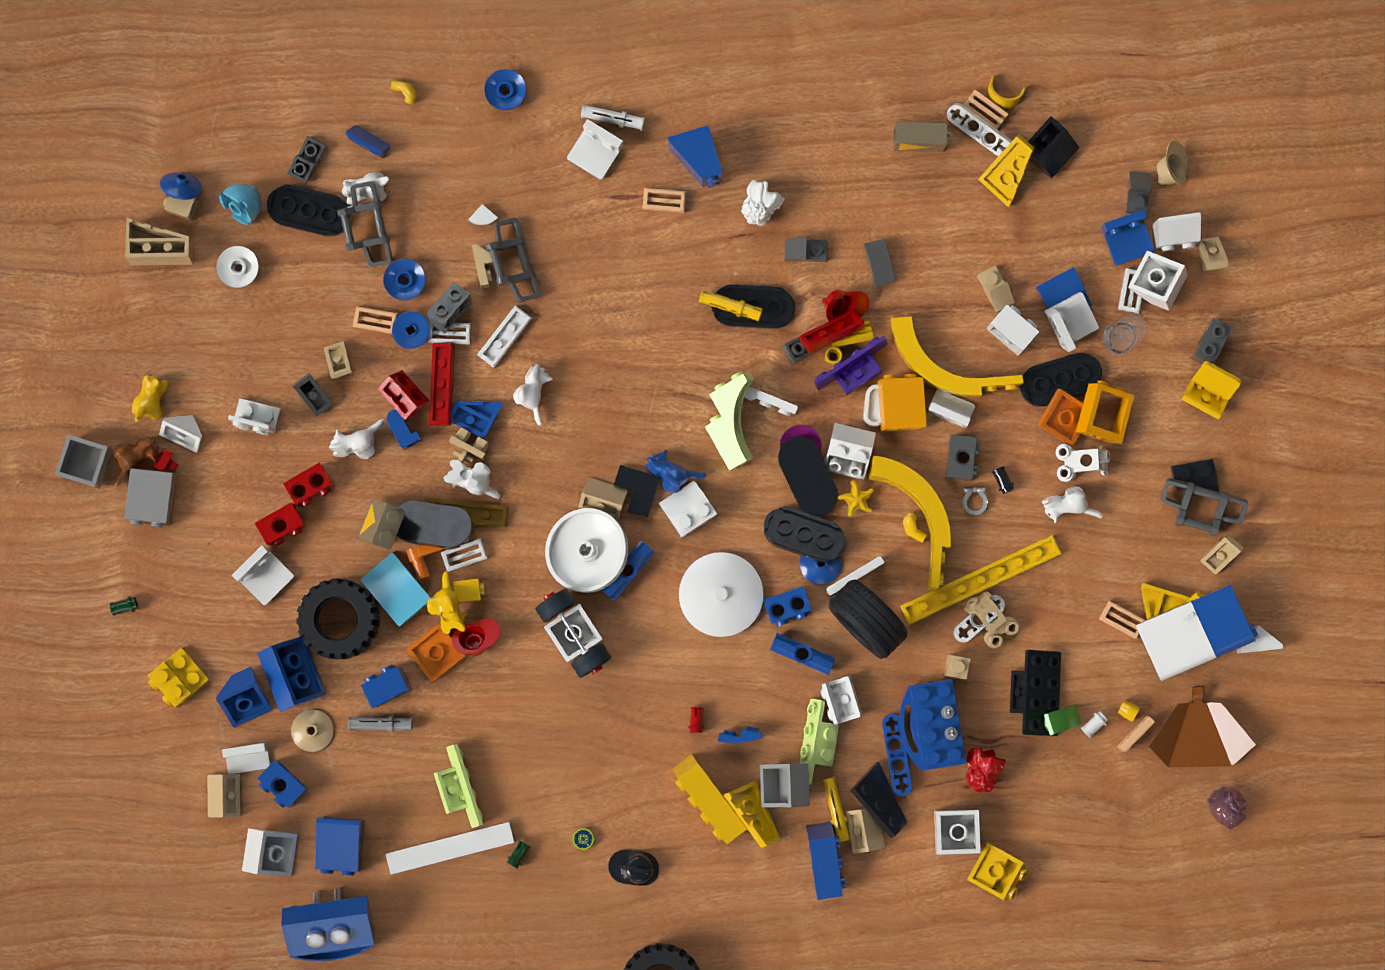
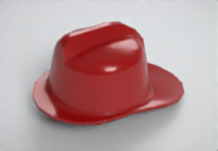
(842, 302)
(476, 637)

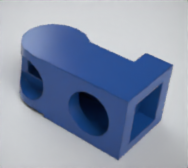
(401, 431)

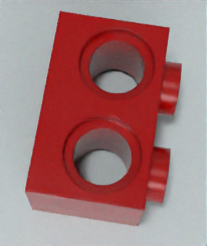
(403, 394)
(306, 479)

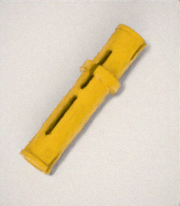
(739, 308)
(831, 787)

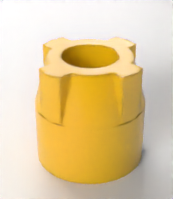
(833, 350)
(1128, 710)

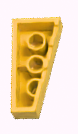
(708, 799)

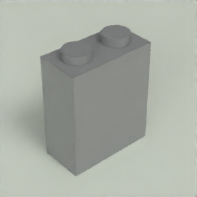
(150, 497)

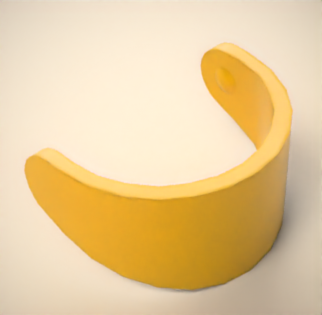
(1003, 103)

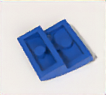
(1061, 288)

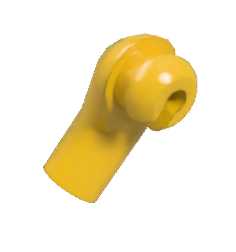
(407, 90)
(910, 528)

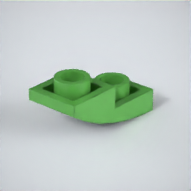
(1062, 719)

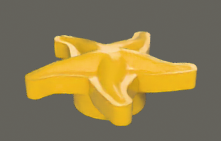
(856, 499)

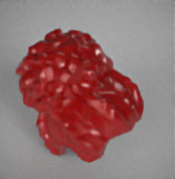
(983, 769)

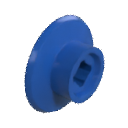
(404, 322)

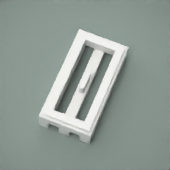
(1128, 308)
(431, 340)
(481, 549)

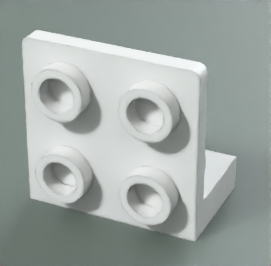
(595, 150)
(1071, 320)
(257, 416)
(263, 575)

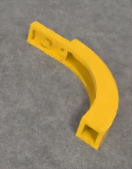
(920, 364)
(922, 493)

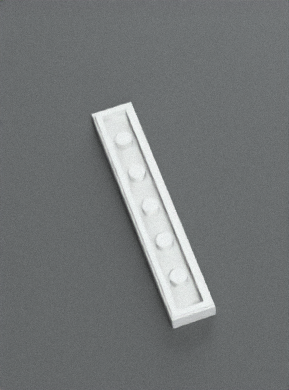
(450, 848)

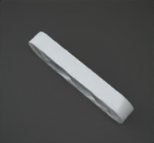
(984, 128)

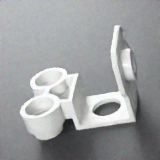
(1073, 464)

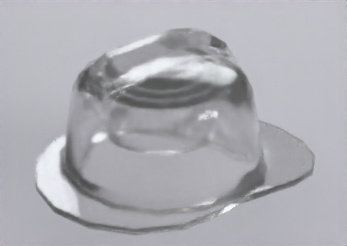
(1124, 334)

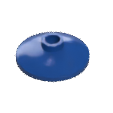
(505, 79)
(181, 186)
(398, 270)
(820, 575)

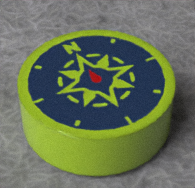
(583, 839)

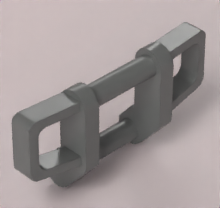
(518, 242)
(364, 243)
(1222, 499)

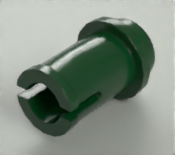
(125, 605)
(518, 854)

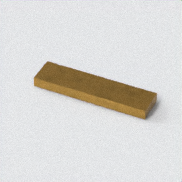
(479, 513)

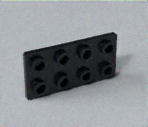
(1036, 690)

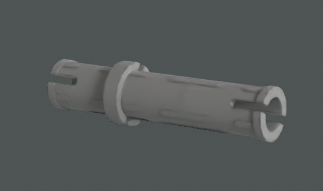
(390, 724)

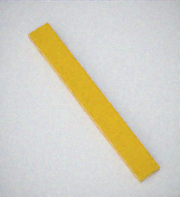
(980, 580)

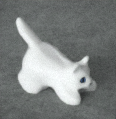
(365, 192)
(530, 392)
(359, 442)
(474, 479)
(1071, 502)

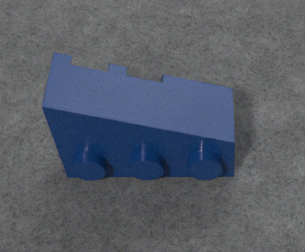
(824, 860)

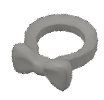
(980, 490)

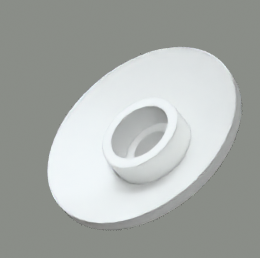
(230, 259)

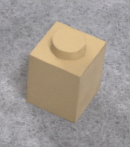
(180, 208)
(956, 667)

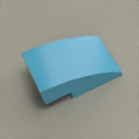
(396, 589)

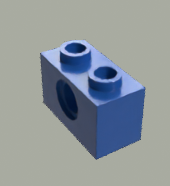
(294, 786)

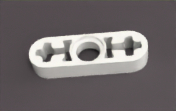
(970, 633)

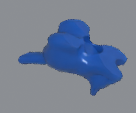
(672, 475)

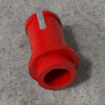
(696, 720)

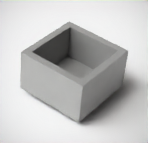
(83, 461)
(784, 785)

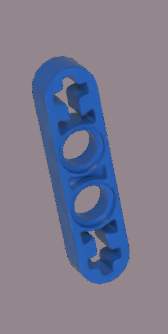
(894, 755)

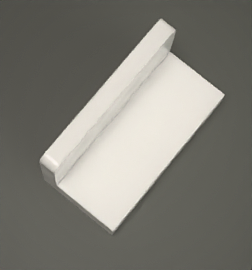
(951, 408)
(247, 758)

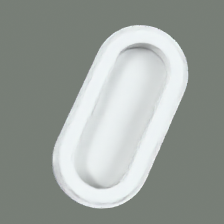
(871, 407)

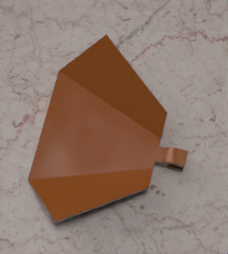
(1200, 736)

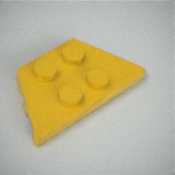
(1159, 600)

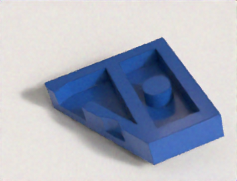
(475, 416)

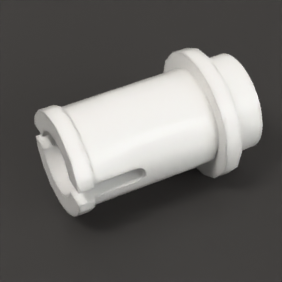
(1094, 724)

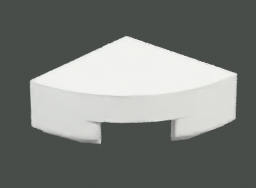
(483, 216)

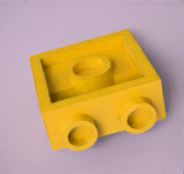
(177, 678)
(998, 872)

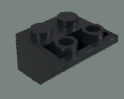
(1052, 147)

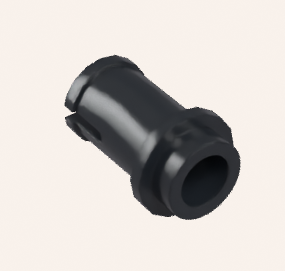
(1003, 480)

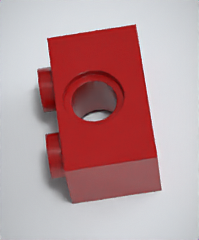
(268, 524)

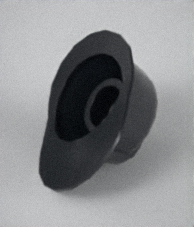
(633, 867)

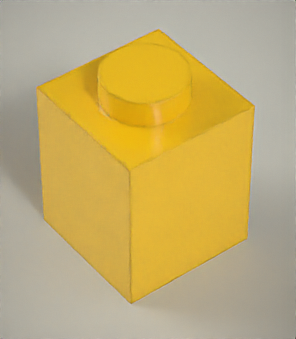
(469, 590)

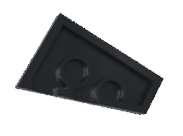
(879, 800)

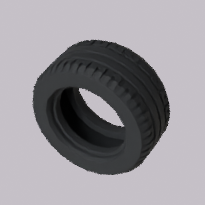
(868, 618)

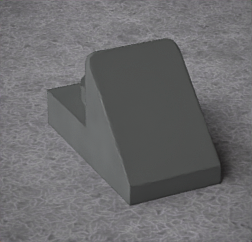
(1138, 192)
(805, 250)
(312, 394)

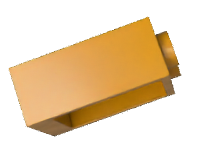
(1089, 409)

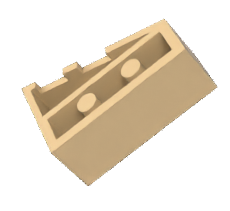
(156, 246)

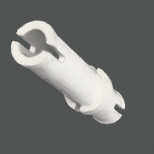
(637, 122)

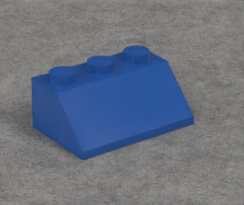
(291, 673)

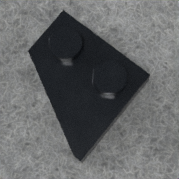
(1200, 473)

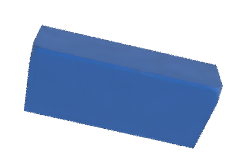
(368, 141)

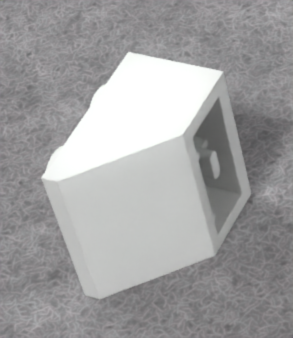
(849, 451)

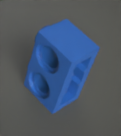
(785, 600)

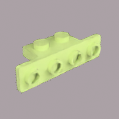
(819, 738)
(456, 788)

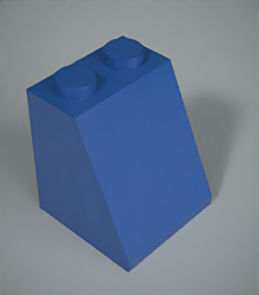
(698, 155)
(339, 845)

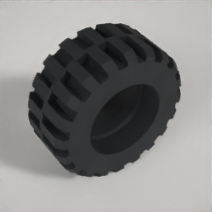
(309, 619)
(661, 955)

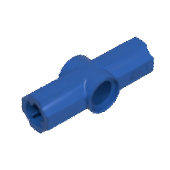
(637, 559)
(815, 659)

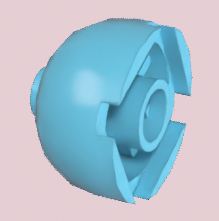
(243, 201)

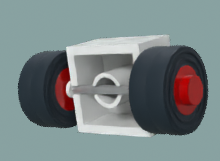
(573, 633)

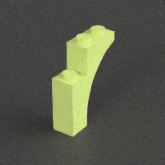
(726, 427)

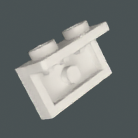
(841, 700)

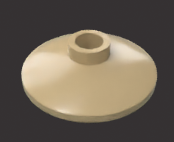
(323, 730)

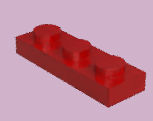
(831, 331)

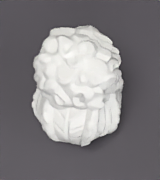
(760, 203)

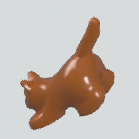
(130, 455)

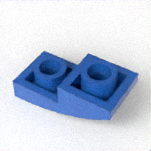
(747, 735)

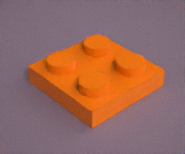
(1062, 417)
(435, 653)

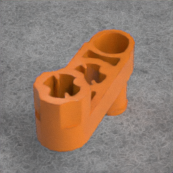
(416, 557)

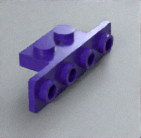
(855, 370)

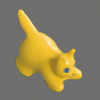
(148, 400)
(447, 606)

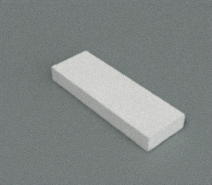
(504, 336)
(855, 575)

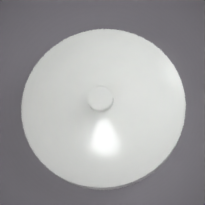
(586, 550)
(721, 594)

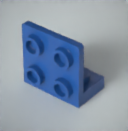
(1127, 237)

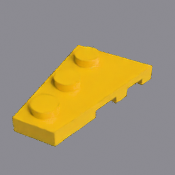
(1008, 170)
(757, 819)

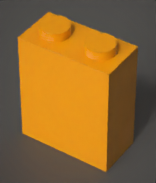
(902, 403)

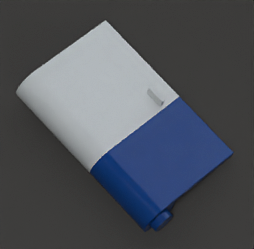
(1196, 632)

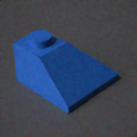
(243, 697)

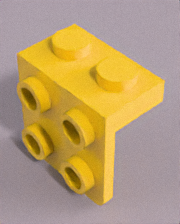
(1211, 389)

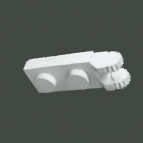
(768, 400)

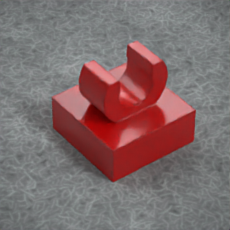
(164, 460)

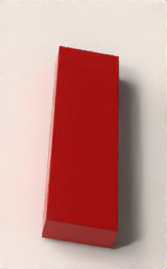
(441, 384)

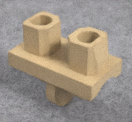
(460, 440)

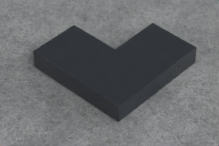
(642, 484)

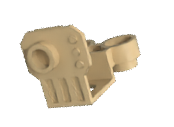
(981, 607)

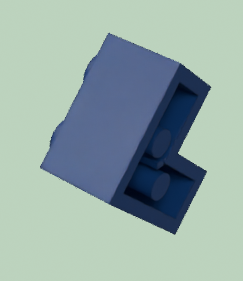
(386, 686)

